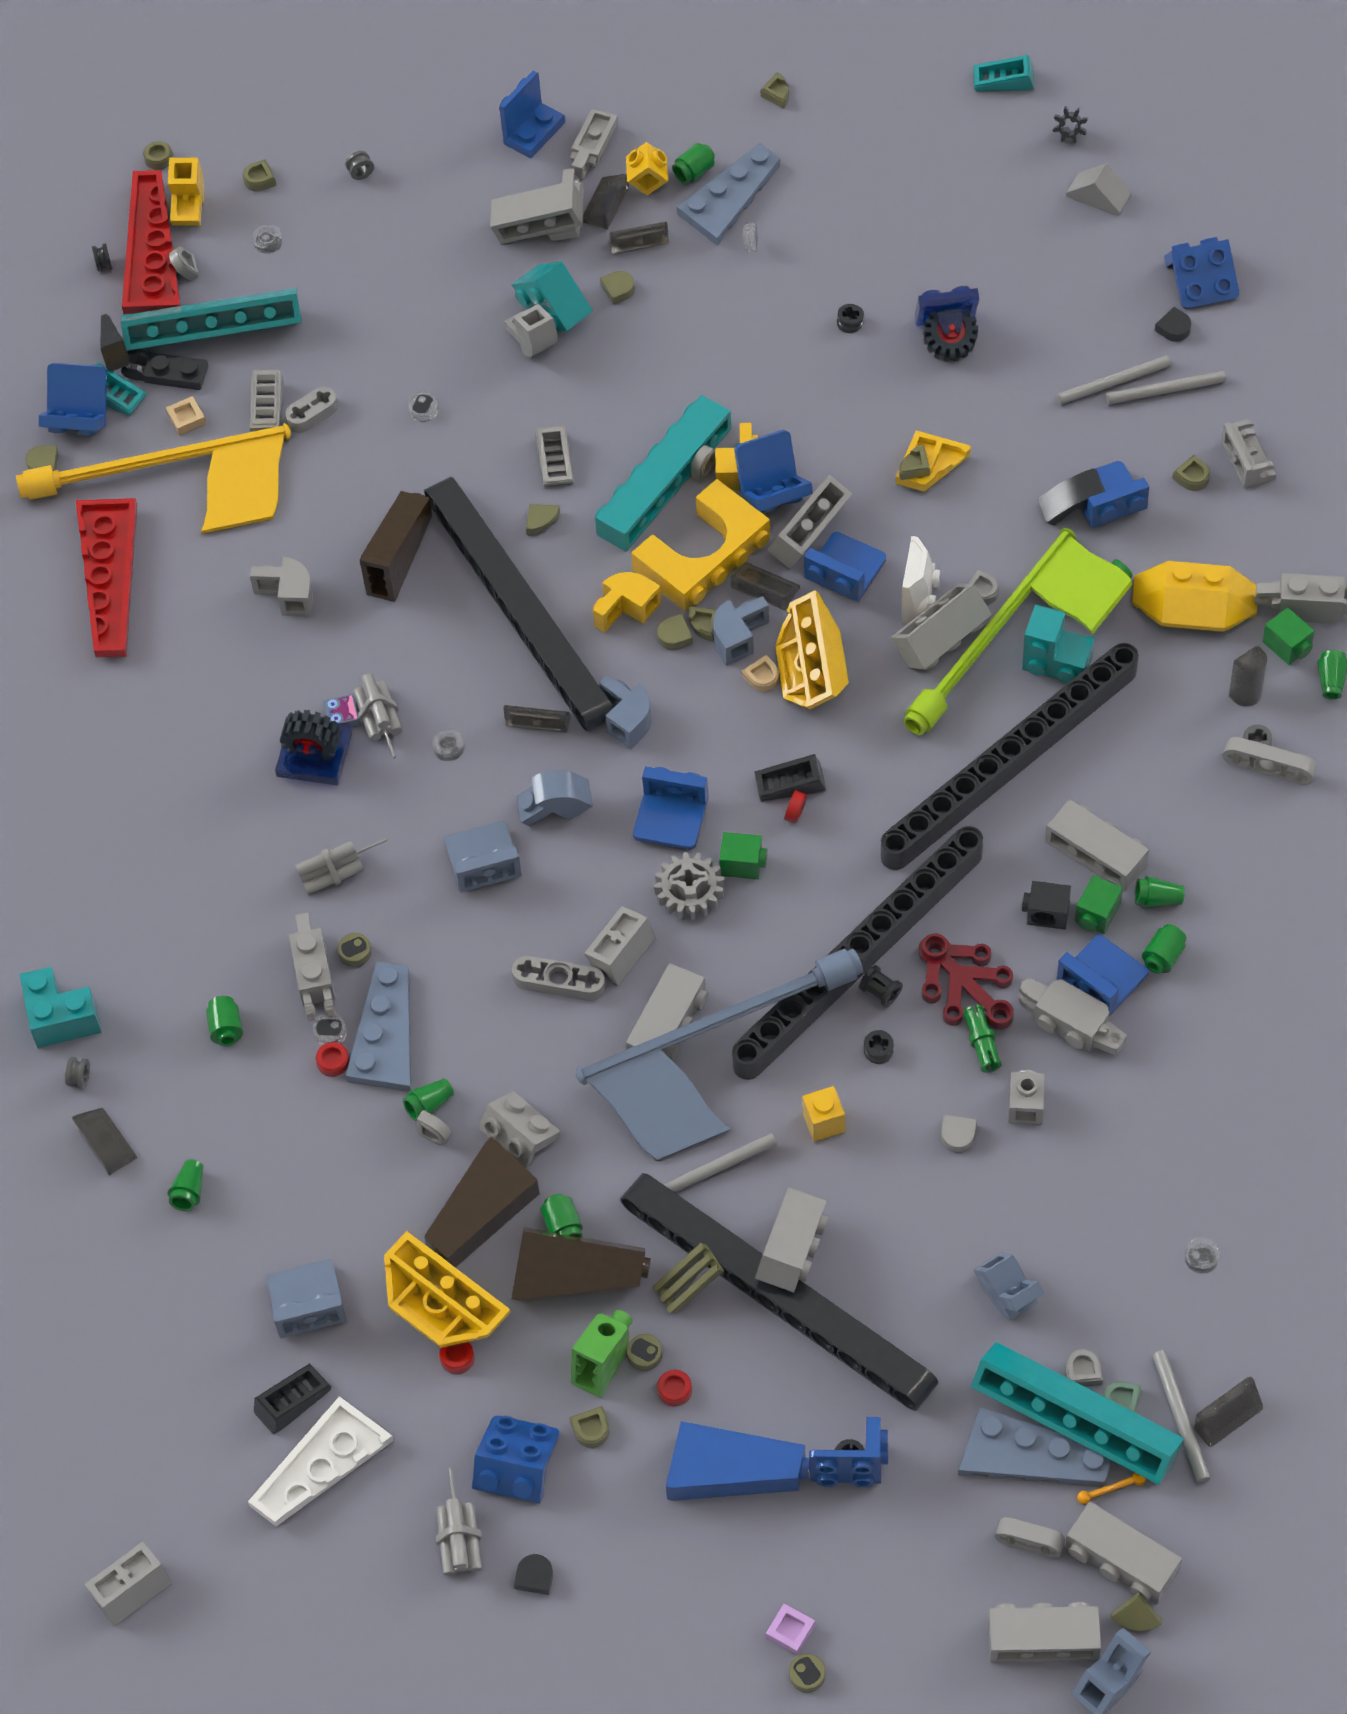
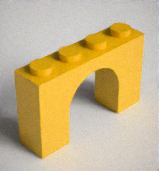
(689, 579)

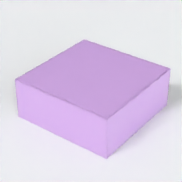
(790, 1629)

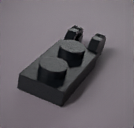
(166, 369)

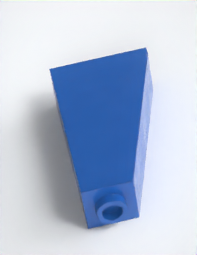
(732, 1463)

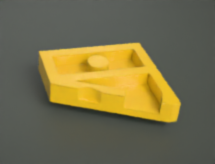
(942, 457)

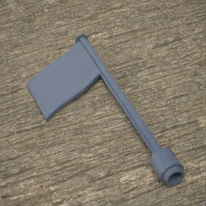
(659, 1098)

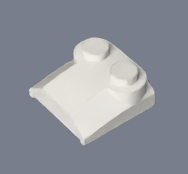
(918, 581)

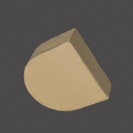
(762, 674)

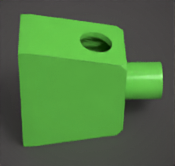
(600, 1352)

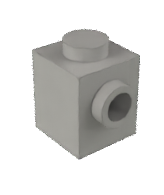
(1026, 1097)

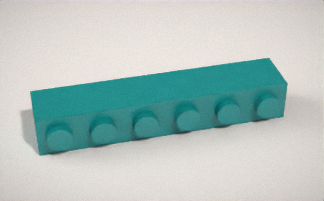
(211, 319)
(661, 473)
(1077, 1412)

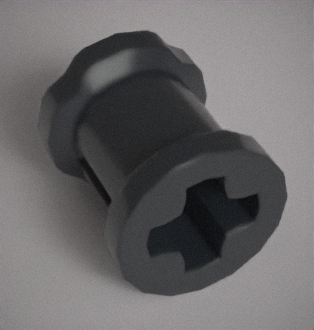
(880, 986)

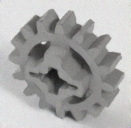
(689, 885)

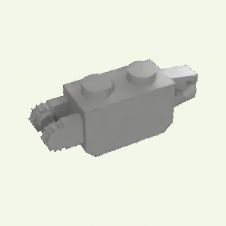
(1308, 596)
(311, 967)
(1072, 1015)

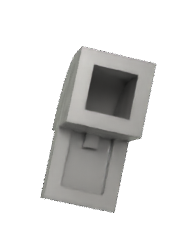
(533, 330)
(289, 582)

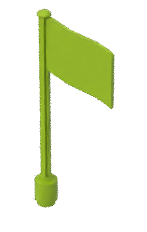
(1065, 579)

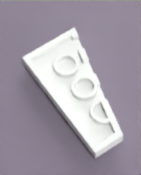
(322, 1458)

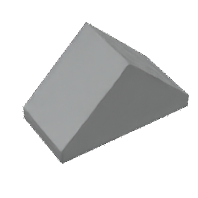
(1100, 189)

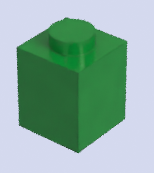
(1288, 636)
(742, 855)
(1098, 904)

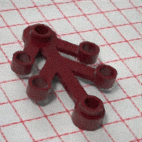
(964, 978)

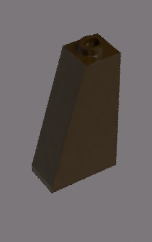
(395, 545)
(482, 1203)
(573, 1264)

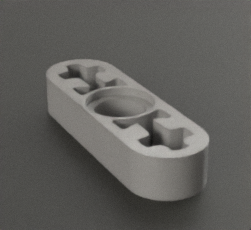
(1269, 760)
(583, 972)

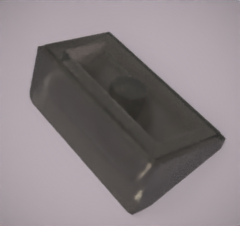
(606, 201)
(638, 237)
(761, 583)
(536, 718)
(104, 1139)
(1228, 1412)

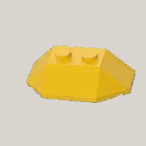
(1195, 596)
(810, 653)
(438, 1296)

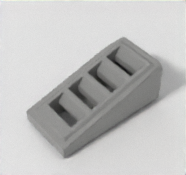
(266, 383)
(549, 435)

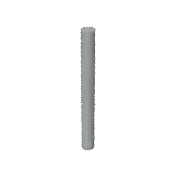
(1113, 380)
(1165, 387)
(721, 1163)
(1181, 1416)

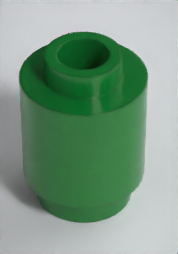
(693, 163)
(1164, 949)
(224, 1021)
(561, 1215)

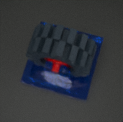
(948, 321)
(312, 748)

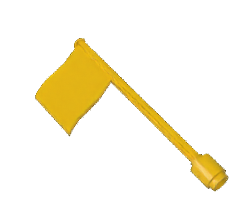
(239, 480)

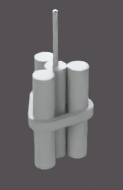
(377, 710)
(331, 866)
(458, 1535)

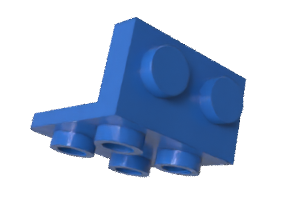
(1203, 272)
(75, 398)
(769, 472)
(1121, 495)
(844, 565)
(671, 808)
(514, 1458)
(852, 1466)

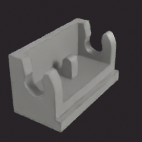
(1246, 454)
(621, 944)
(128, 1583)

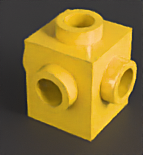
(646, 168)

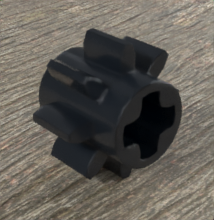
(1065, 131)

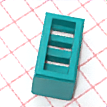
(1013, 82)
(119, 383)

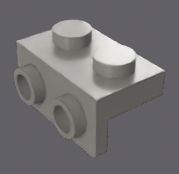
(517, 1127)

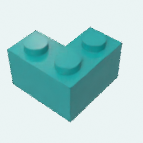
(555, 292)
(1053, 650)
(57, 1015)

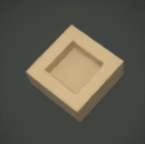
(185, 415)

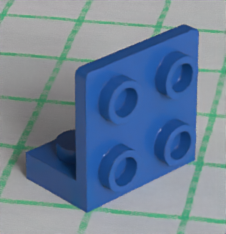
(526, 120)
(1102, 972)

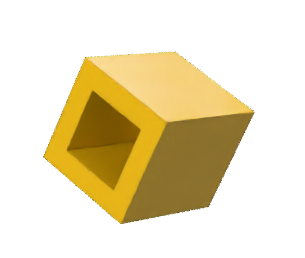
(823, 1113)

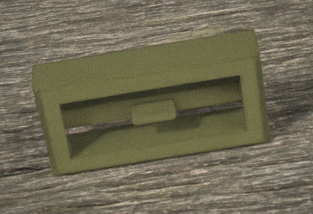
(678, 1270)

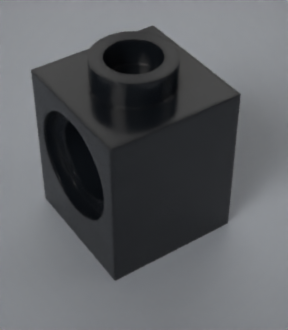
(1047, 905)

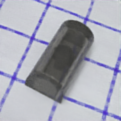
(1248, 677)

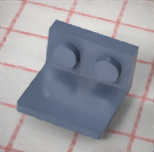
(483, 856)
(305, 1298)

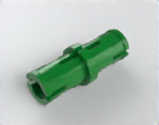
(982, 1038)

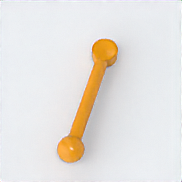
(1084, 1497)

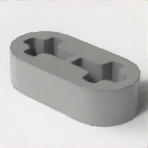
(311, 409)
(1030, 1537)

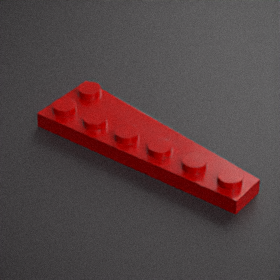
(148, 273)
(107, 550)

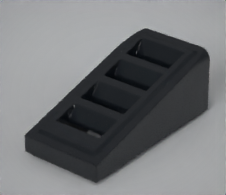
(112, 345)
(788, 769)
(274, 1412)

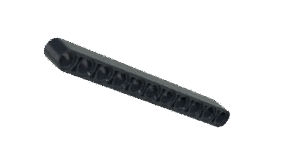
(519, 604)
(1005, 767)
(866, 938)
(802, 1309)

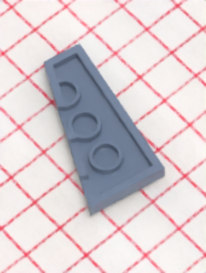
(723, 198)
(383, 1037)
(1027, 1451)

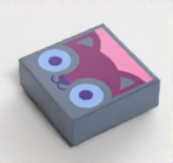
(342, 710)

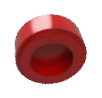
(795, 807)
(332, 1059)
(457, 1358)
(674, 1388)

